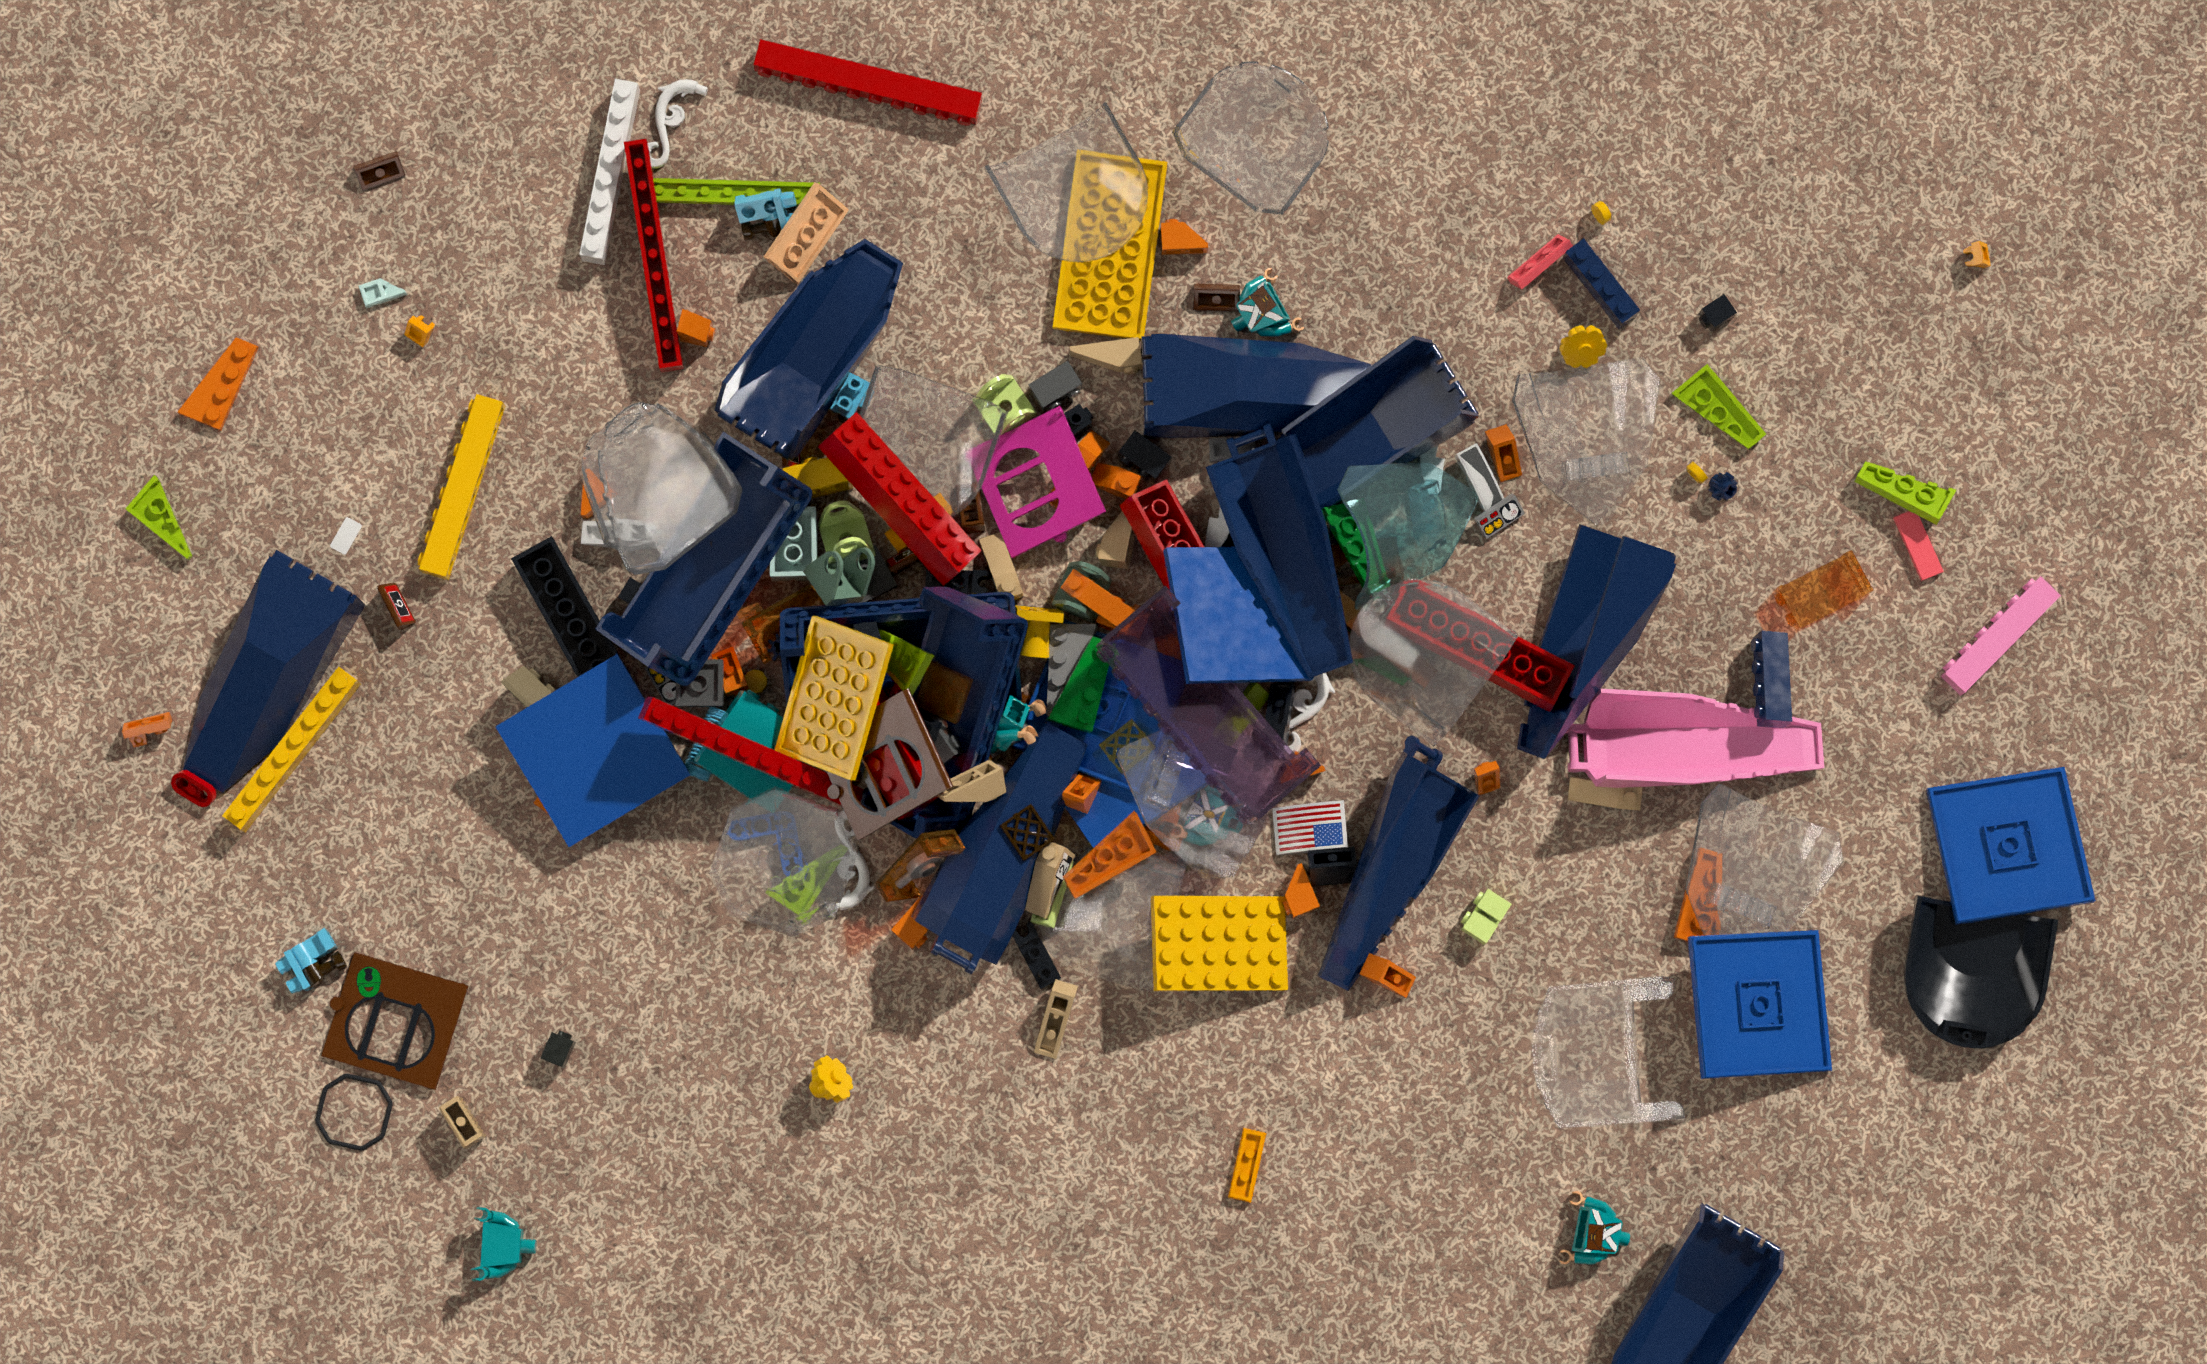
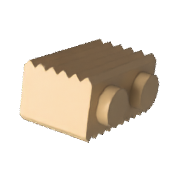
(462, 1122)

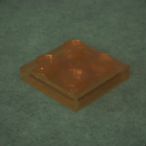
(944, 692)

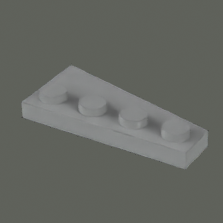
(1065, 649)

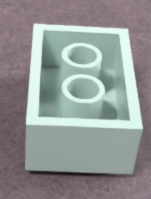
(797, 549)

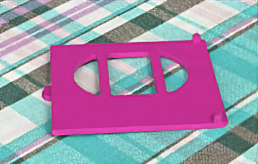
(1074, 486)

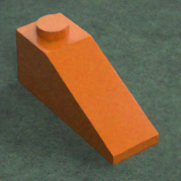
(1096, 598)

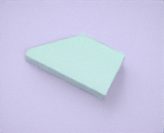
(379, 292)

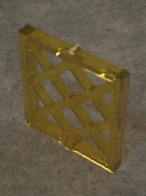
(1116, 735)

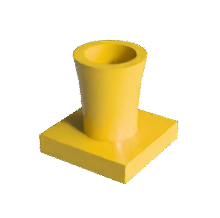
(1038, 631)

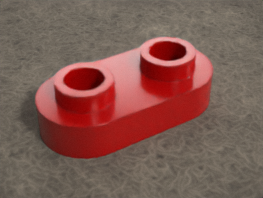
(194, 789)

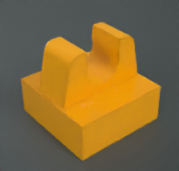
(1980, 255)
(418, 330)

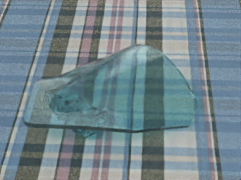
(1406, 520)

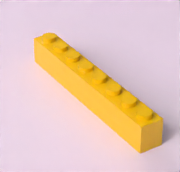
(462, 487)
(291, 749)

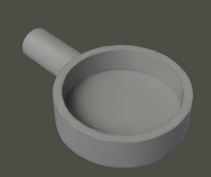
(918, 868)

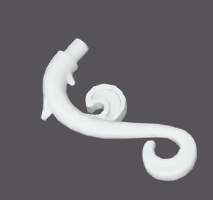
(662, 120)
(1308, 712)
(852, 899)

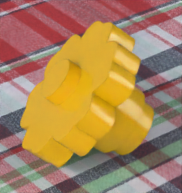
(1583, 346)
(830, 1080)

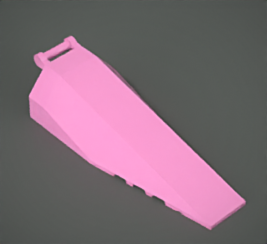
(1685, 740)

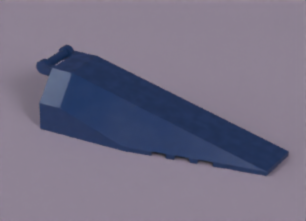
(1285, 545)
(1401, 854)
(985, 888)

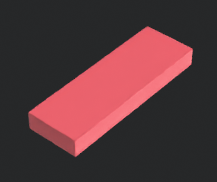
(1539, 261)
(1918, 545)

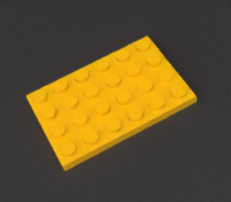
(834, 697)
(1219, 943)

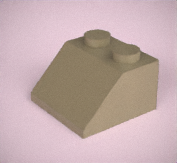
(526, 686)

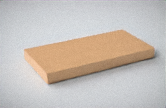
(806, 233)

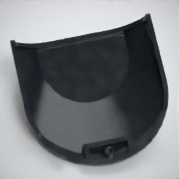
(1976, 978)

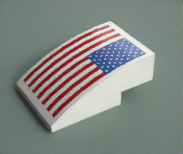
(1309, 827)

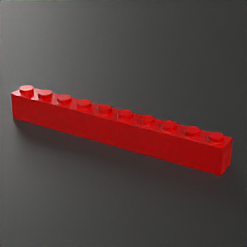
(867, 82)
(653, 255)
(739, 748)

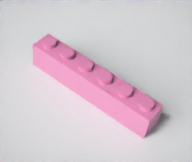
(2000, 636)

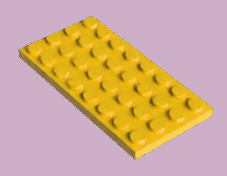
(1114, 291)

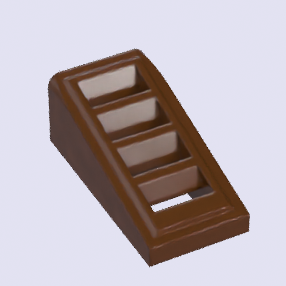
(975, 522)

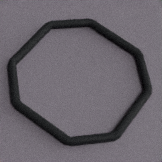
(386, 1119)

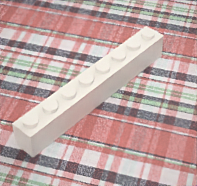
(609, 172)

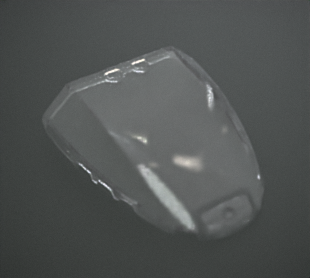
(662, 486)

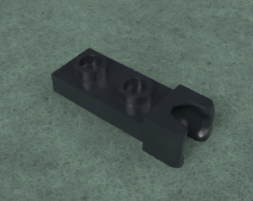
(965, 581)
(1280, 707)
(1036, 957)

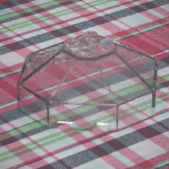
(783, 861)

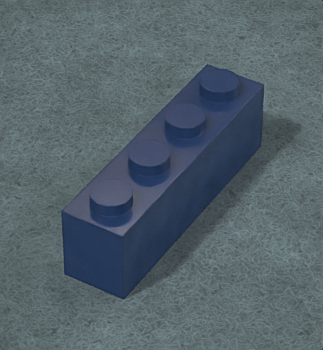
(1601, 283)
(1771, 679)

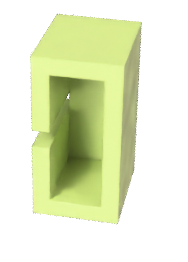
(1486, 916)

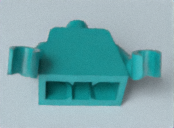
(501, 1245)

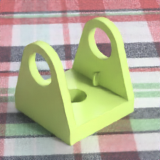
(1005, 389)
(844, 523)

